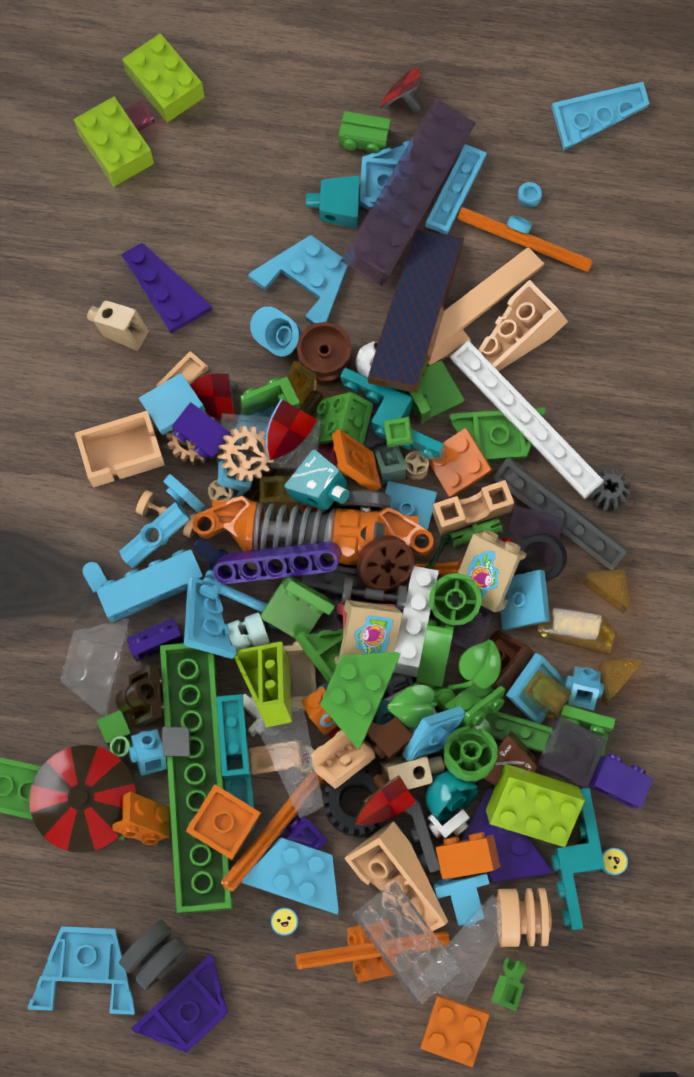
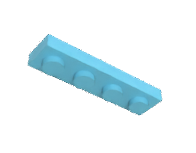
(456, 189)

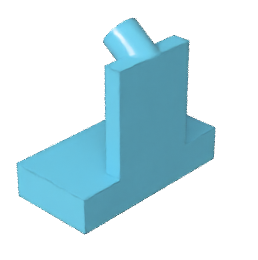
(463, 894)

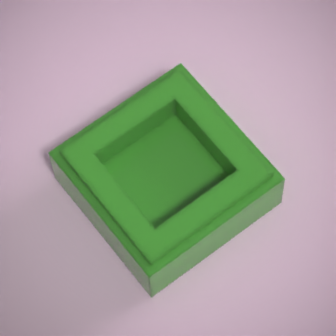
(398, 432)
(113, 726)

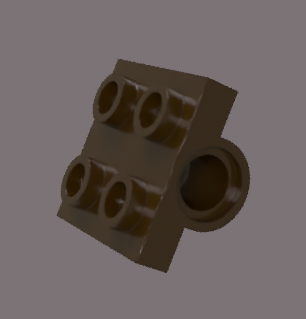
(142, 696)

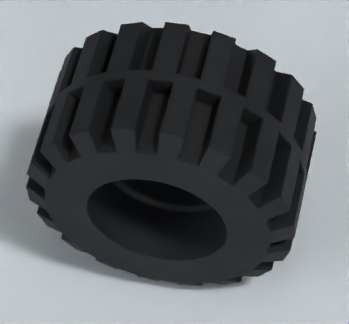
(334, 810)

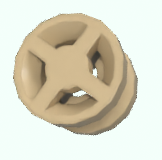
(416, 460)
(216, 491)

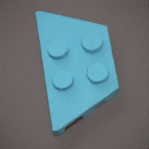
(375, 173)
(297, 874)

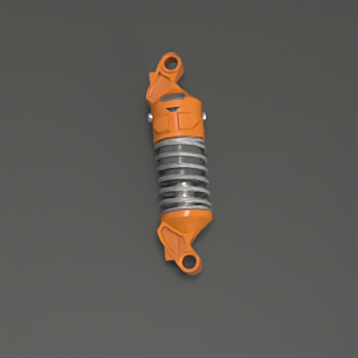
(346, 527)

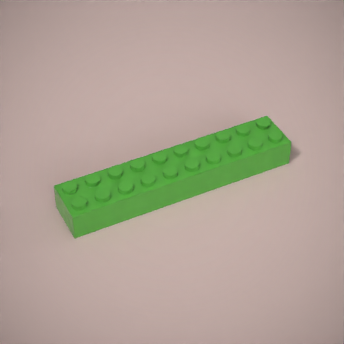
(190, 702)

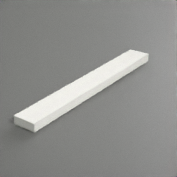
(526, 420)

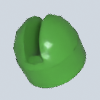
(117, 744)

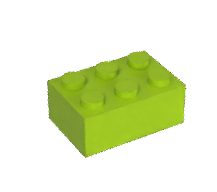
(163, 77)
(114, 141)
(534, 805)

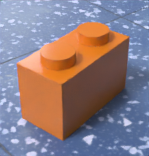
(467, 856)

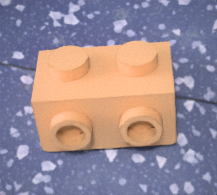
(340, 759)

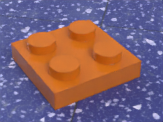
(356, 461)
(461, 463)
(223, 822)
(455, 1030)

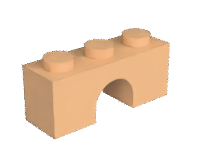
(487, 504)

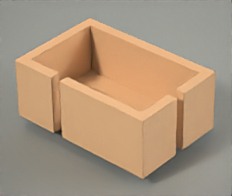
(119, 449)

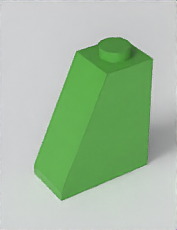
(435, 653)

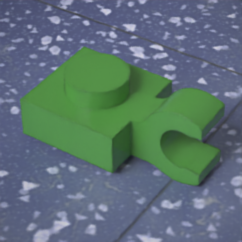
(508, 988)

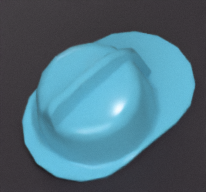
(275, 331)

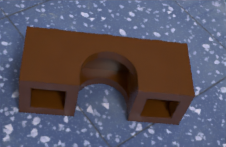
(389, 738)

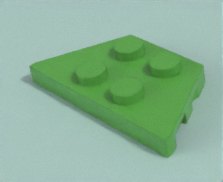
(494, 434)
(322, 649)
(357, 691)

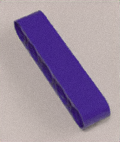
(268, 570)

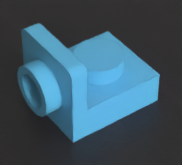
(239, 487)

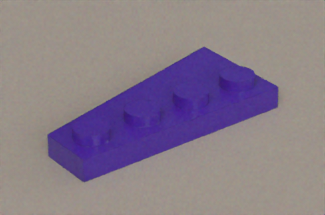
(167, 292)

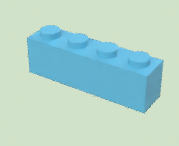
(149, 585)

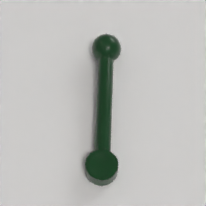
(445, 539)

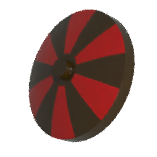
(80, 798)

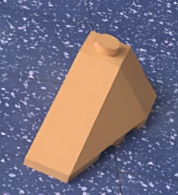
(523, 327)
(390, 857)

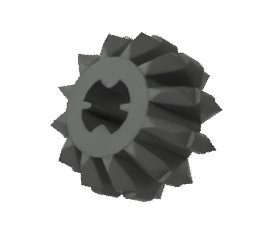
(613, 482)

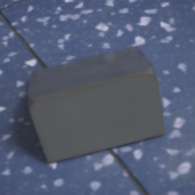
(176, 741)

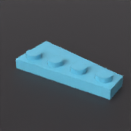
(595, 112)

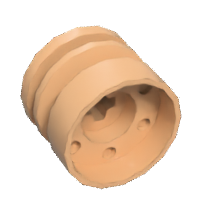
(524, 917)

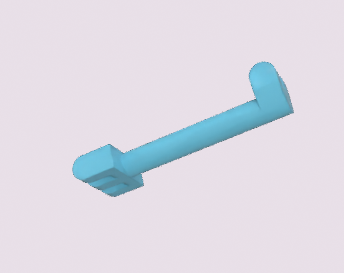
(211, 588)

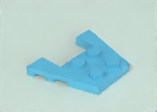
(312, 268)
(85, 956)

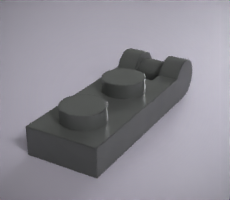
(421, 835)

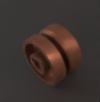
(325, 351)

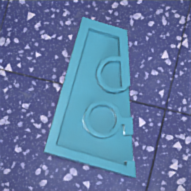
(205, 624)

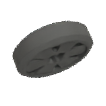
(365, 498)

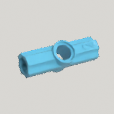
(166, 524)

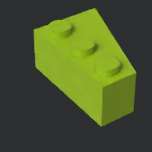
(268, 680)

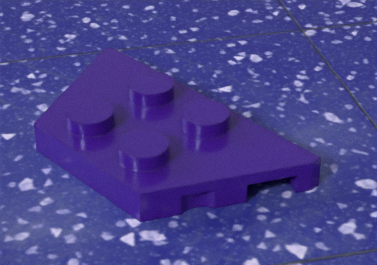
(515, 851)
(187, 1009)

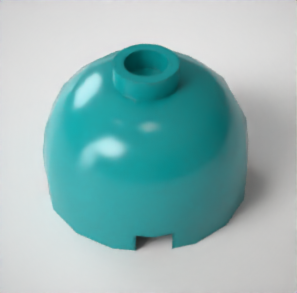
(448, 794)

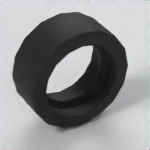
(552, 541)

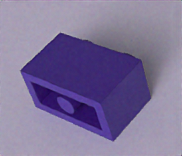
(199, 430)
(620, 781)

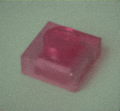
(139, 115)

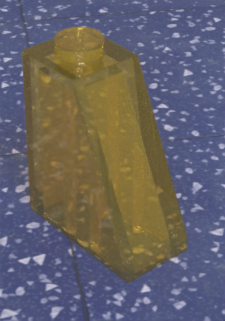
(579, 630)

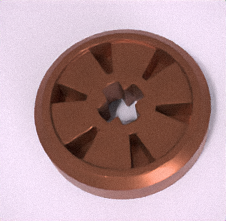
(376, 553)

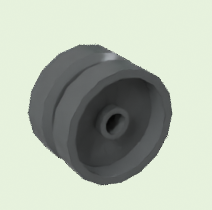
(155, 957)

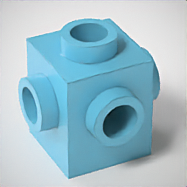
(585, 688)
(147, 752)

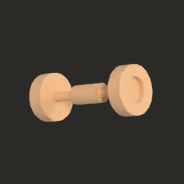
(146, 503)

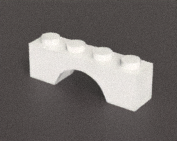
(414, 621)

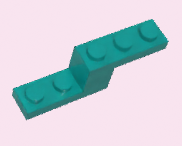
(393, 406)
(234, 749)
(578, 860)

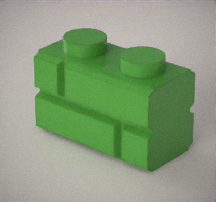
(364, 132)

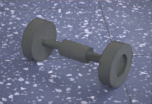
(374, 594)

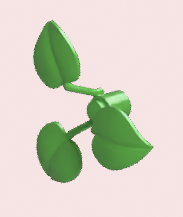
(477, 664)

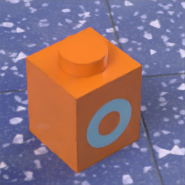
(316, 712)

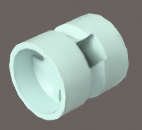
(253, 626)

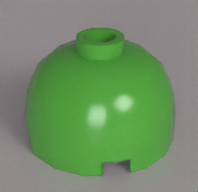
(455, 599)
(470, 753)

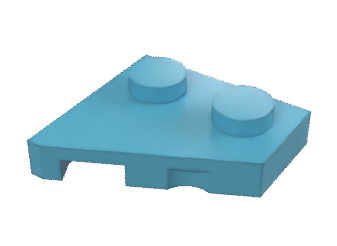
(182, 494)

